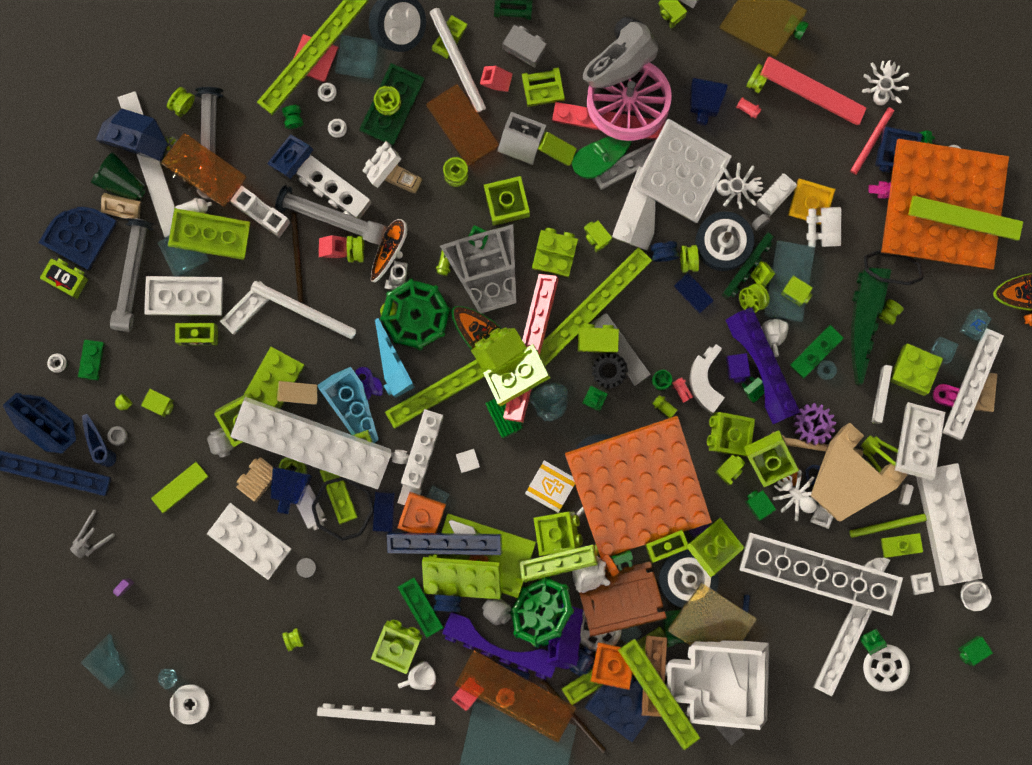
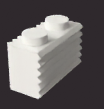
(776, 194)

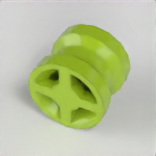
(293, 639)

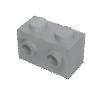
(524, 45)

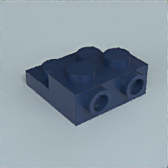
(887, 148)

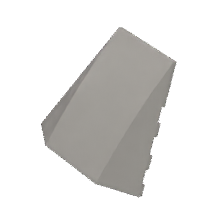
(486, 273)

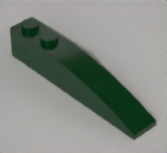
(868, 305)

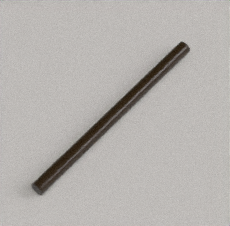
(297, 257)
(581, 725)

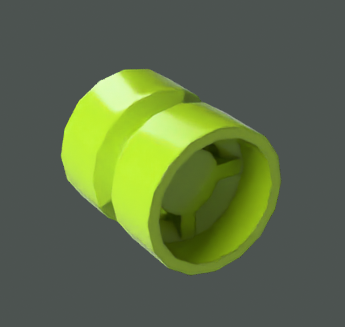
(455, 171)

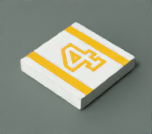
(550, 486)

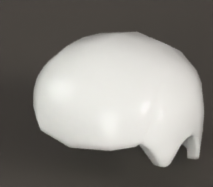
(975, 595)

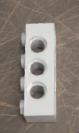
(313, 167)
(422, 449)

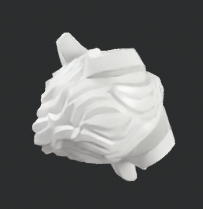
(590, 577)

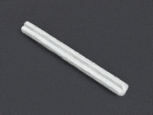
(457, 60)
(303, 310)

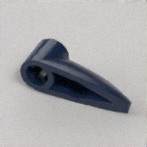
(96, 444)

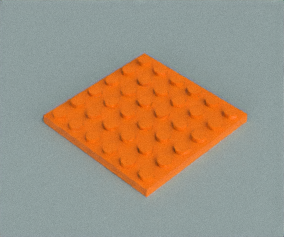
(951, 177)
(638, 487)

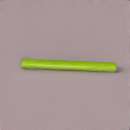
(887, 525)

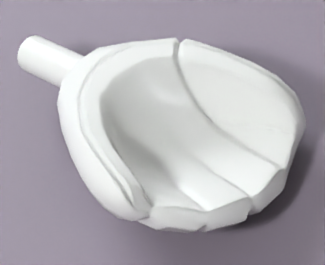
(775, 333)
(420, 677)

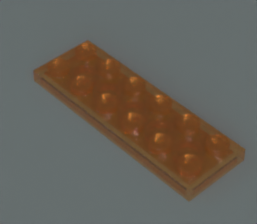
(515, 696)

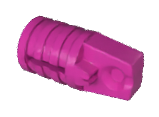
(882, 189)

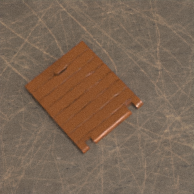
(625, 602)

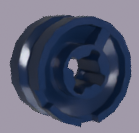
(664, 251)
(447, 603)

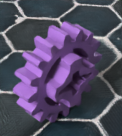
(822, 426)

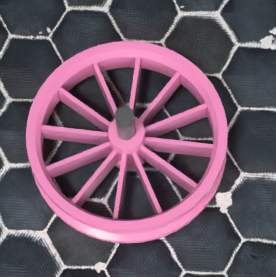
(630, 100)

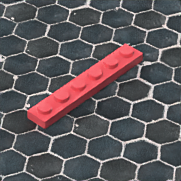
(580, 117)

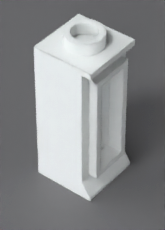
(306, 510)

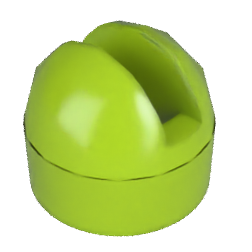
(122, 402)

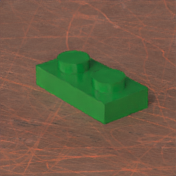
(91, 360)

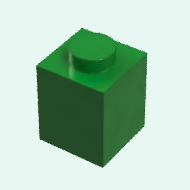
(759, 504)
(974, 651)

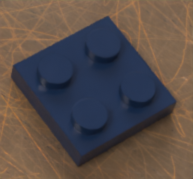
(290, 156)

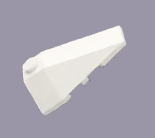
(636, 219)

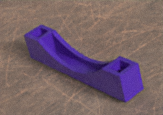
(778, 397)
(462, 629)

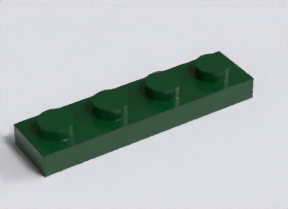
(744, 273)

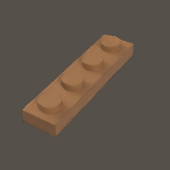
(656, 653)

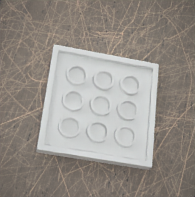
(682, 171)

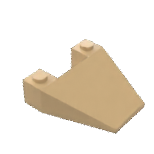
(847, 480)

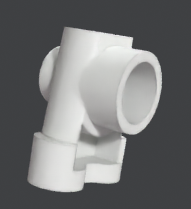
(395, 279)

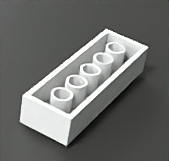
(949, 526)

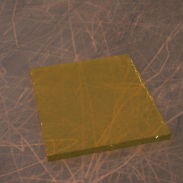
(763, 23)
(711, 619)

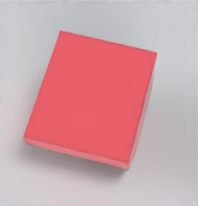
(496, 78)
(333, 247)
(463, 699)

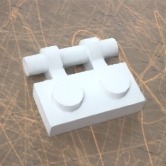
(381, 164)
(830, 227)

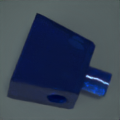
(706, 99)
(288, 488)

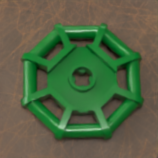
(421, 323)
(532, 608)

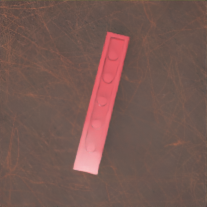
(813, 91)

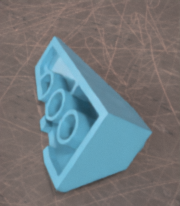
(394, 372)
(348, 399)

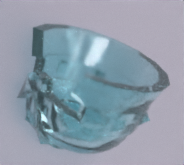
(550, 401)

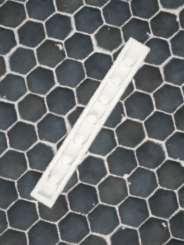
(152, 173)

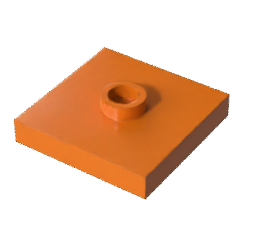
(421, 514)
(610, 667)

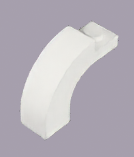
(699, 384)

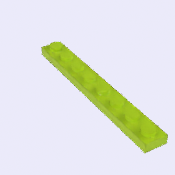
(310, 54)
(593, 305)

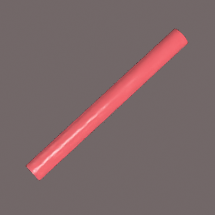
(872, 140)

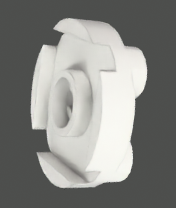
(182, 712)

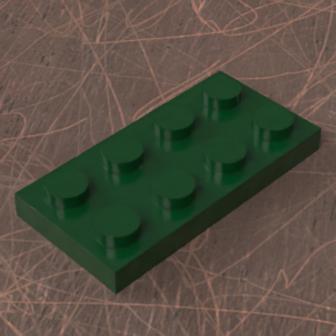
(389, 126)

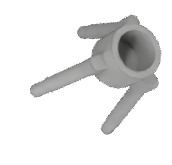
(81, 545)

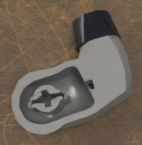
(624, 57)

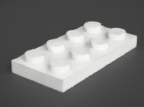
(184, 296)
(920, 441)
(249, 541)

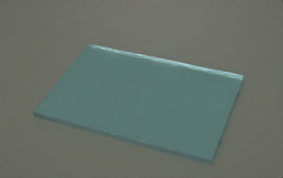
(501, 740)

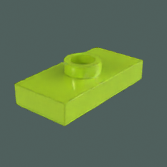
(901, 545)

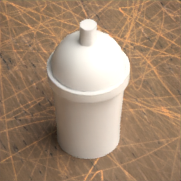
(196, 205)

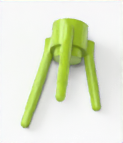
(871, 445)

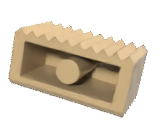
(256, 480)

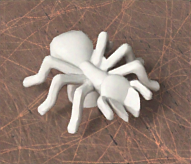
(885, 83)
(736, 185)
(799, 496)

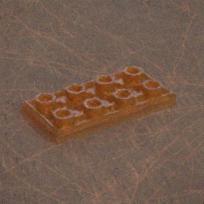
(462, 125)
(203, 170)

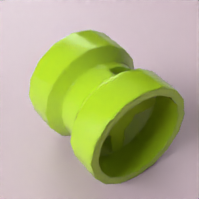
(890, 312)

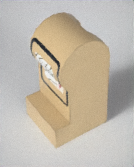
(404, 179)

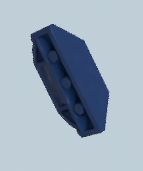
(134, 134)
(41, 422)

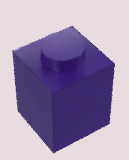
(738, 367)

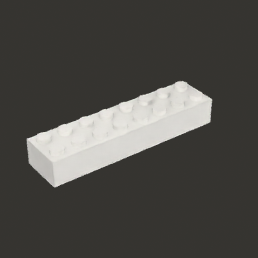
(311, 443)
(820, 574)

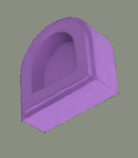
(122, 587)

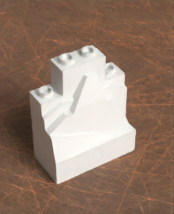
(723, 683)

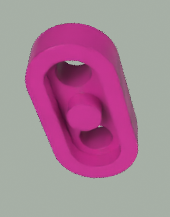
(950, 394)

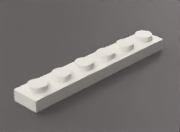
(973, 384)
(842, 649)
(385, 714)

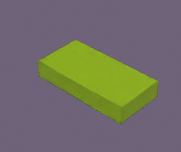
(557, 148)

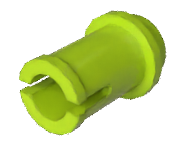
(444, 265)
(664, 406)

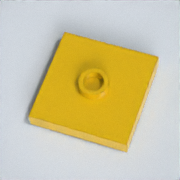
(808, 196)

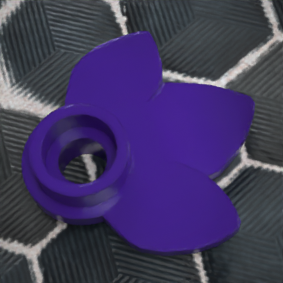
(371, 384)

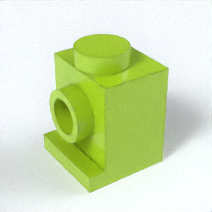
(672, 11)
(597, 235)
(730, 469)

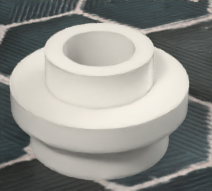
(327, 86)
(337, 122)
(51, 363)
(400, 457)

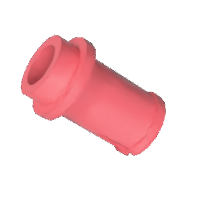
(749, 108)
(682, 389)

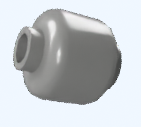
(219, 443)
(496, 611)

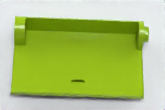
(514, 550)

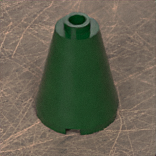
(118, 178)

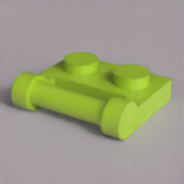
(544, 92)

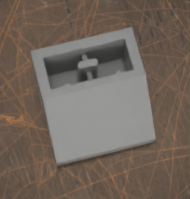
(521, 138)

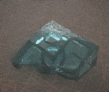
(105, 662)

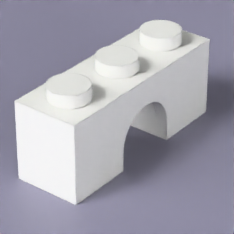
(260, 212)

